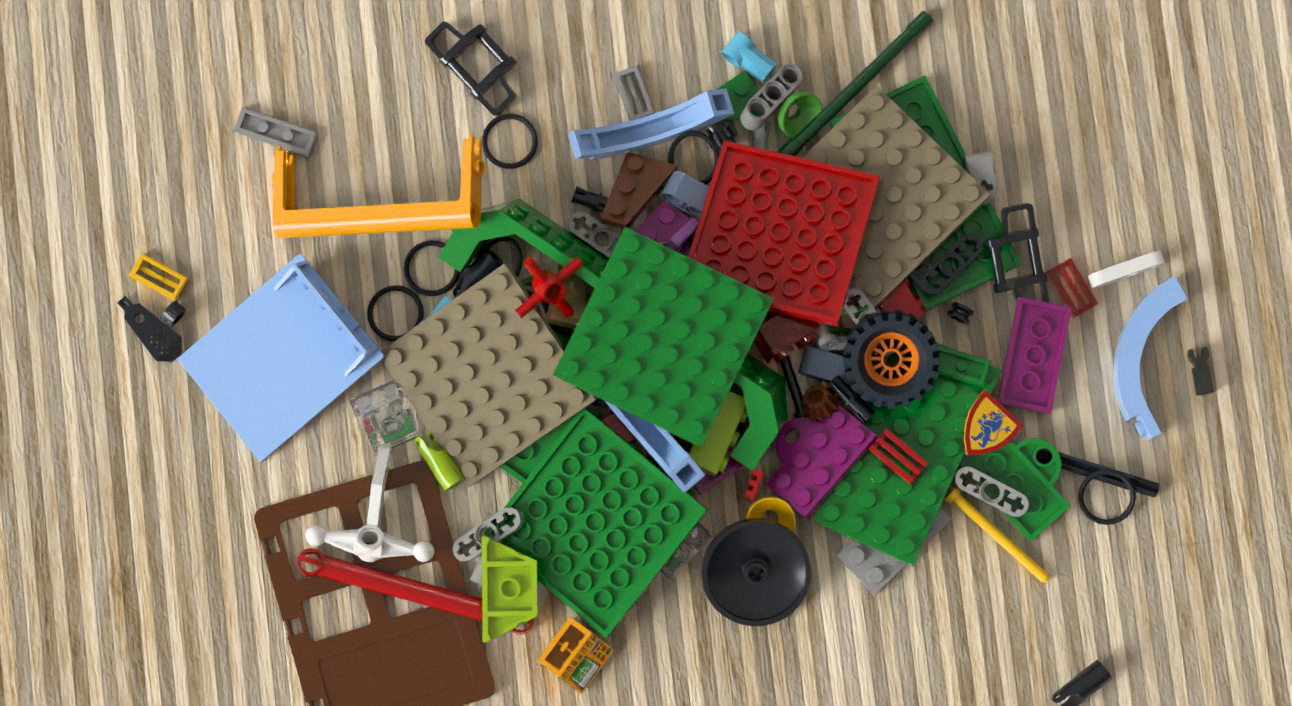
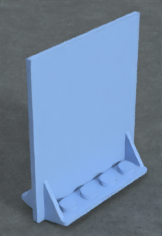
(281, 357)

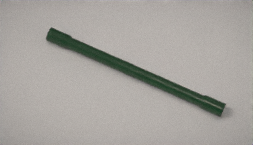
(911, 32)

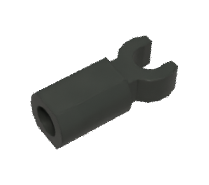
(1201, 372)

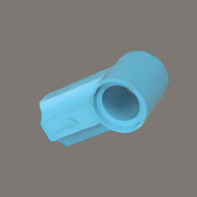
(743, 52)

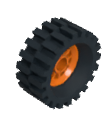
(891, 390)

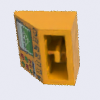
(575, 655)

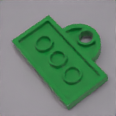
(1020, 470)

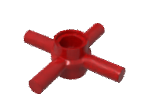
(549, 287)

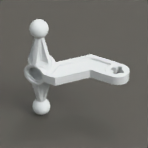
(385, 544)

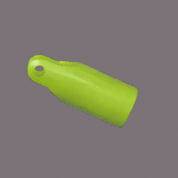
(440, 463)

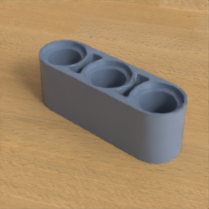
(685, 193)
(823, 365)

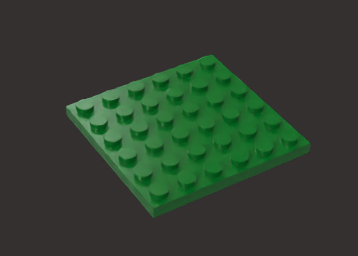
(663, 337)
(599, 521)

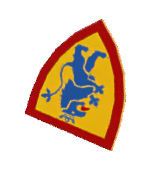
(988, 426)

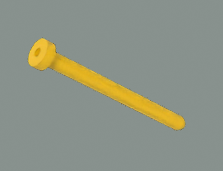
(955, 497)

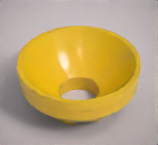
(782, 508)

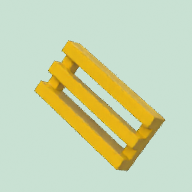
(178, 287)

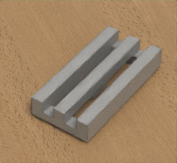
(626, 73)

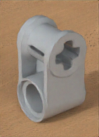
(982, 169)

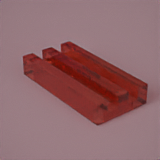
(1081, 282)

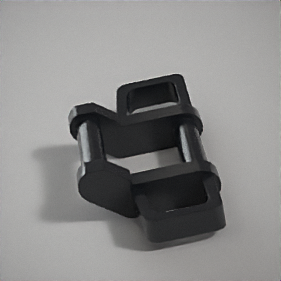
(449, 60)
(1031, 234)

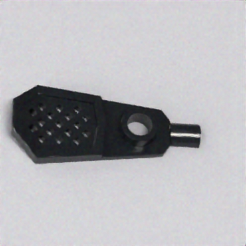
(148, 328)

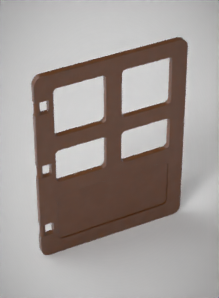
(395, 661)

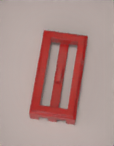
(880, 441)
(753, 485)

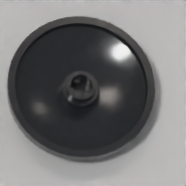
(756, 572)

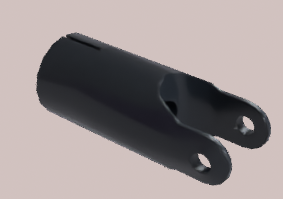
(481, 267)
(1083, 685)

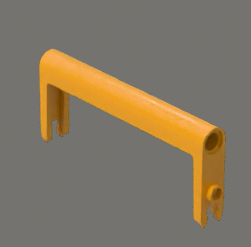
(377, 218)

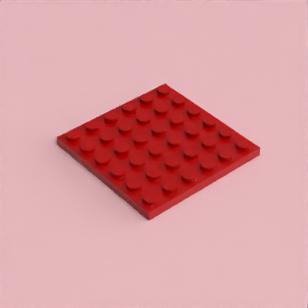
(785, 228)

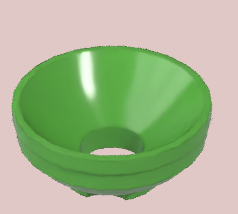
(807, 108)

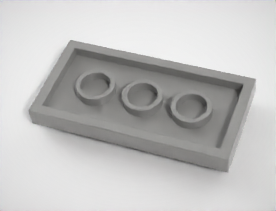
(875, 568)

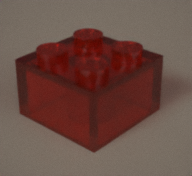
(783, 333)

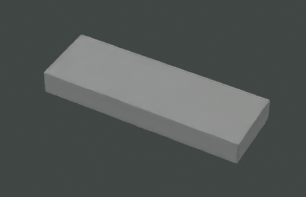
(275, 132)

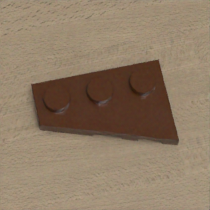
(634, 187)

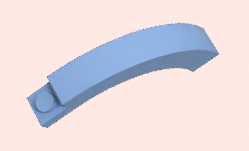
(652, 129)
(1129, 351)
(663, 449)

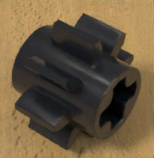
(721, 132)

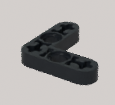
(927, 270)

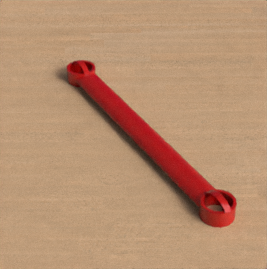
(396, 586)

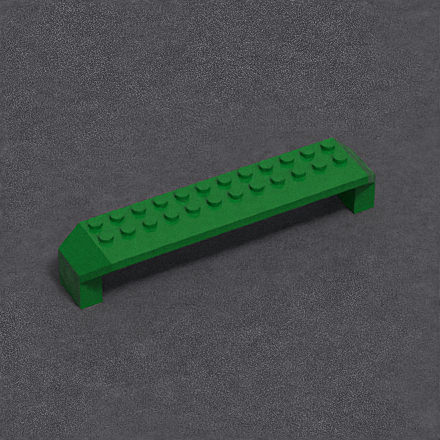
(762, 386)

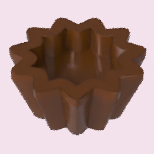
(819, 402)

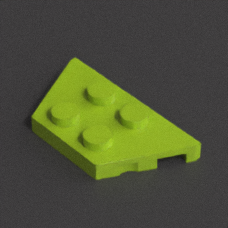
(507, 589)

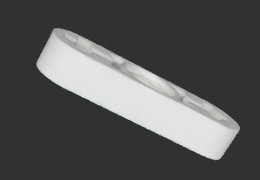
(1126, 269)

